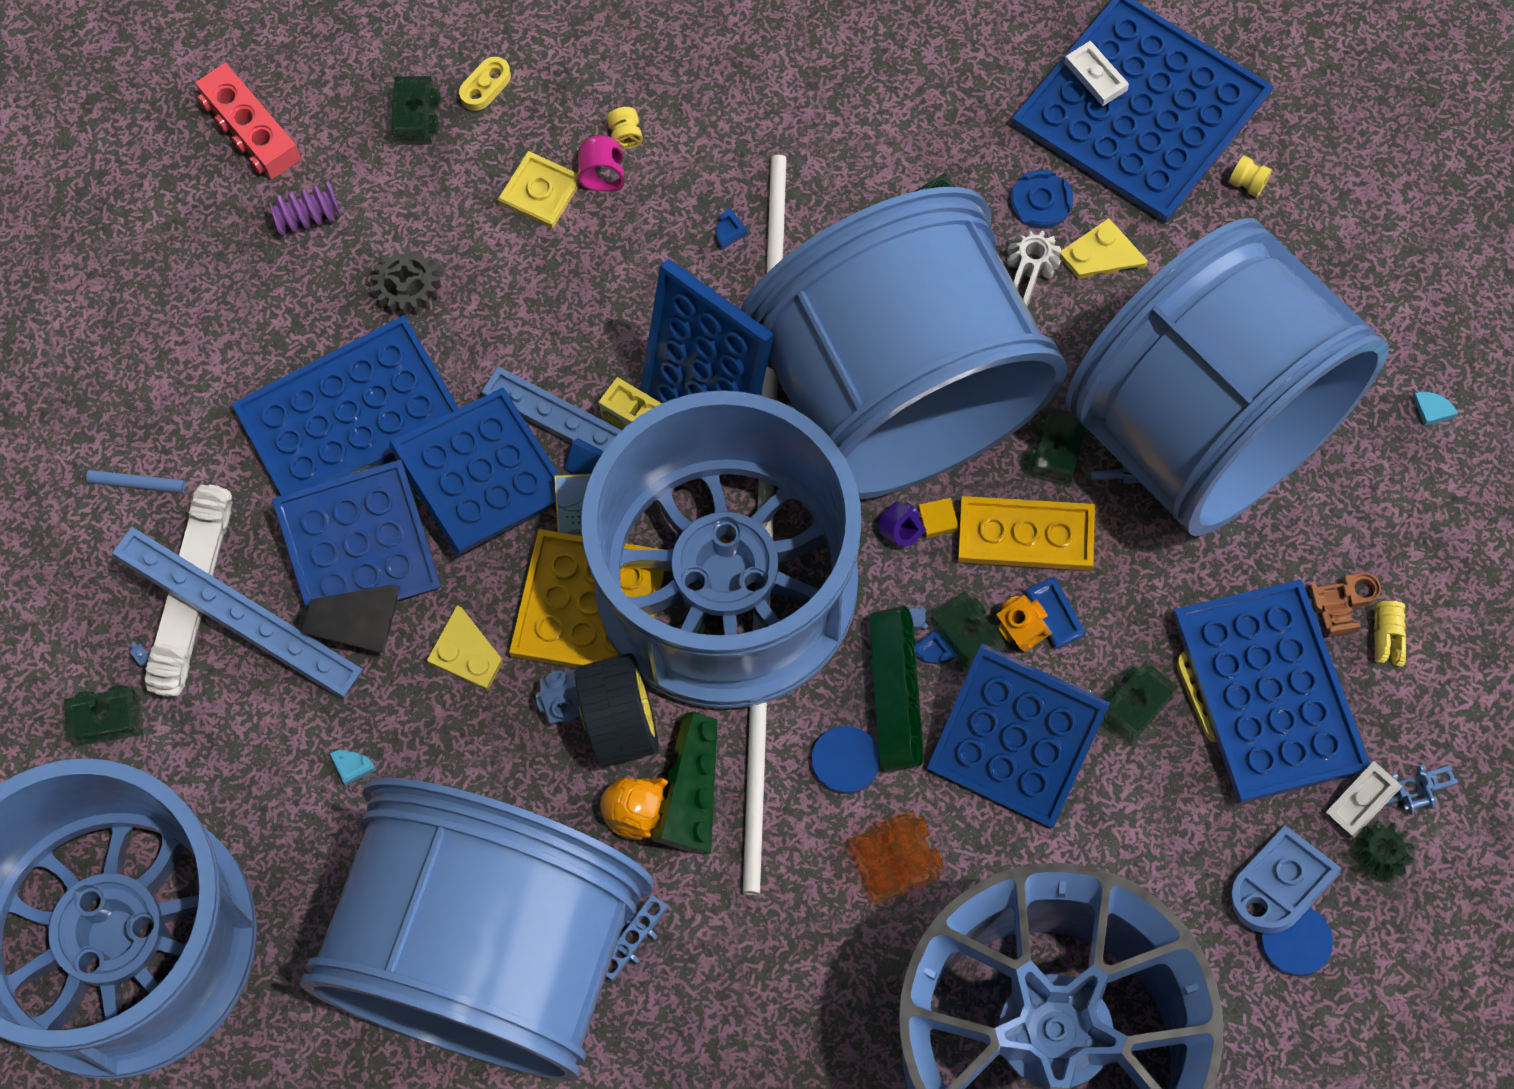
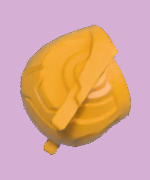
(633, 806)

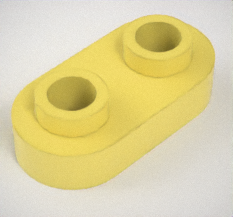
(482, 84)

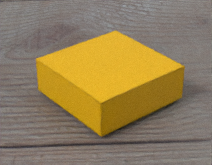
(938, 517)

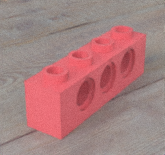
(225, 86)

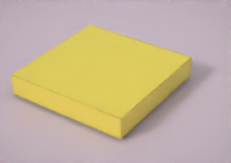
(539, 189)

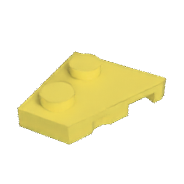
(1102, 251)
(465, 652)

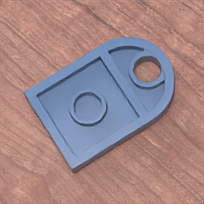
(1285, 880)

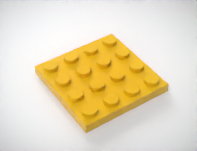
(559, 603)

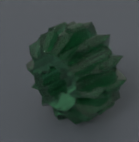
(1388, 863)

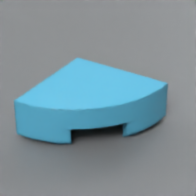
(1433, 408)
(351, 765)

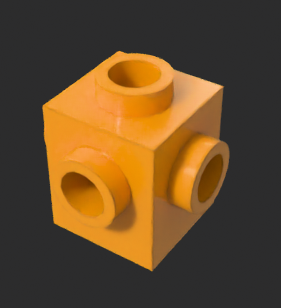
(1028, 632)

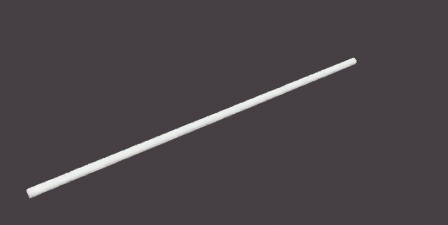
(766, 490)

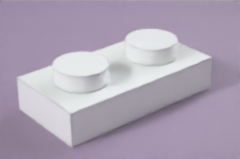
(1096, 73)
(1364, 799)

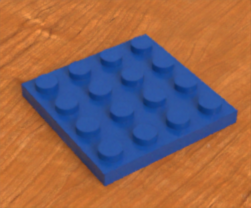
(478, 470)
(357, 535)
(1018, 735)

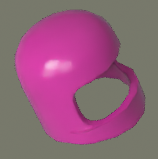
(600, 151)

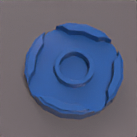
(1035, 206)
(845, 760)
(1301, 947)

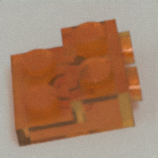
(896, 857)

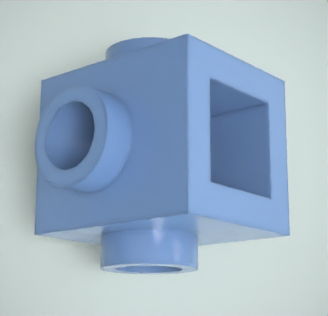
(558, 696)

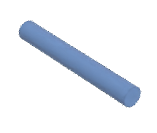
(135, 481)

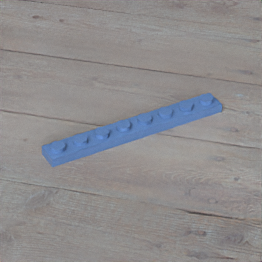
(237, 613)

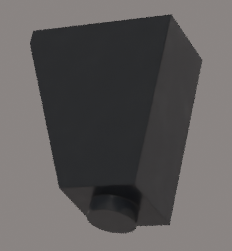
(353, 617)

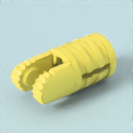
(1390, 632)

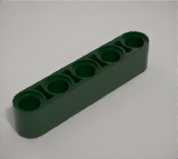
(896, 689)

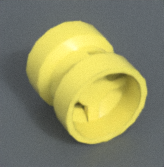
(624, 123)
(1250, 176)

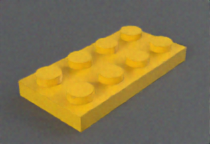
(1026, 533)

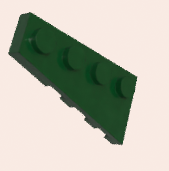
(690, 799)

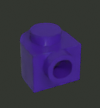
(901, 524)

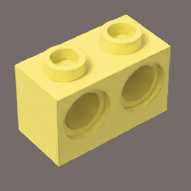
(624, 404)

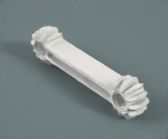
(1045, 266)
(180, 622)

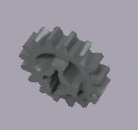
(409, 283)

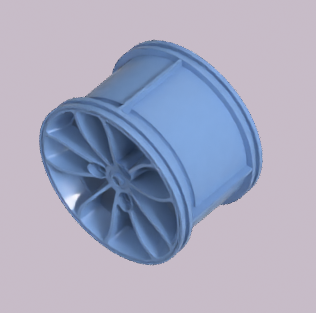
(1224, 374)
(704, 439)
(179, 1014)

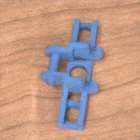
(1425, 778)
(641, 929)

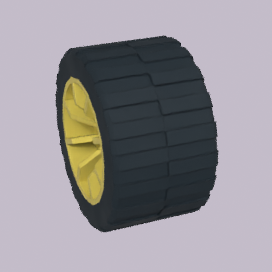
(616, 710)

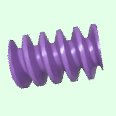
(304, 208)

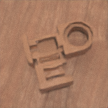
(1337, 607)

